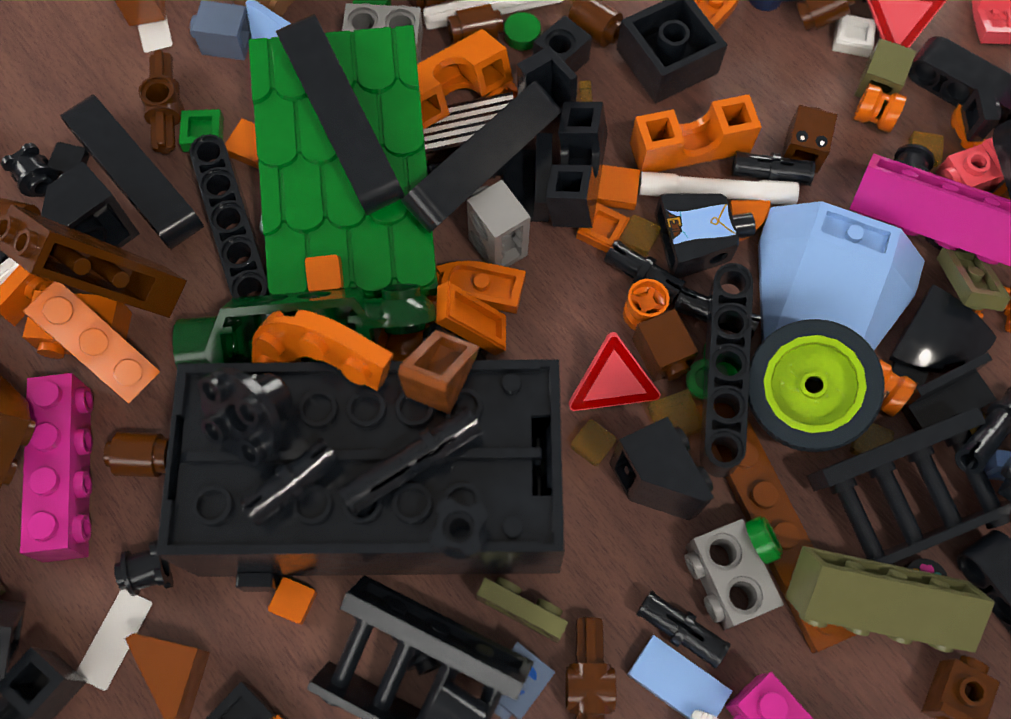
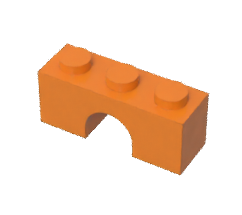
(472, 64)
(664, 144)
(91, 341)

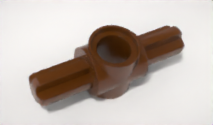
(161, 102)
(590, 682)

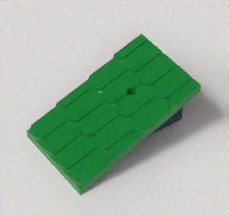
(303, 187)

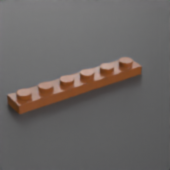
(763, 495)

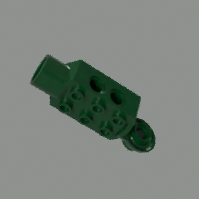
(231, 333)

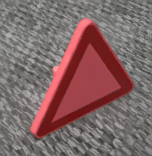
(903, 19)
(613, 379)

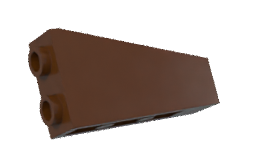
(87, 262)

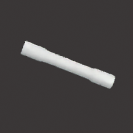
(768, 190)

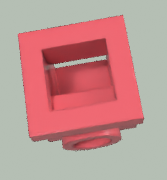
(974, 167)

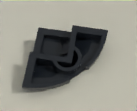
(942, 334)

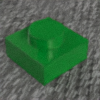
(198, 123)

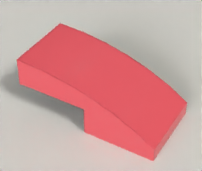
(992, 21)

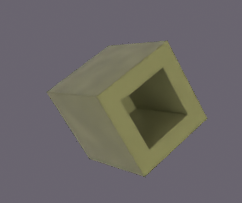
(886, 68)

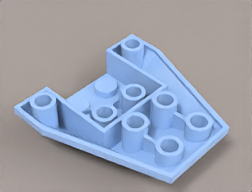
(835, 269)

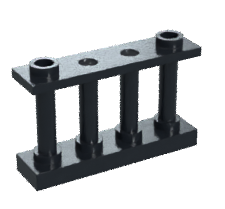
(917, 449)
(414, 629)

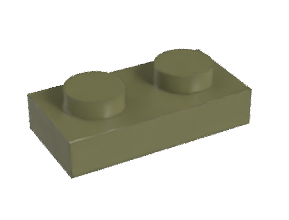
(973, 280)
(539, 617)

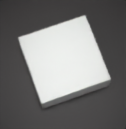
(854, 36)

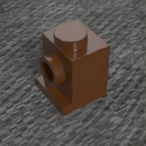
(947, 692)

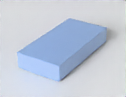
(677, 680)

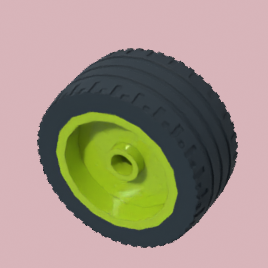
(824, 419)

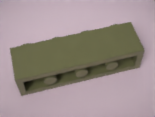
(888, 601)

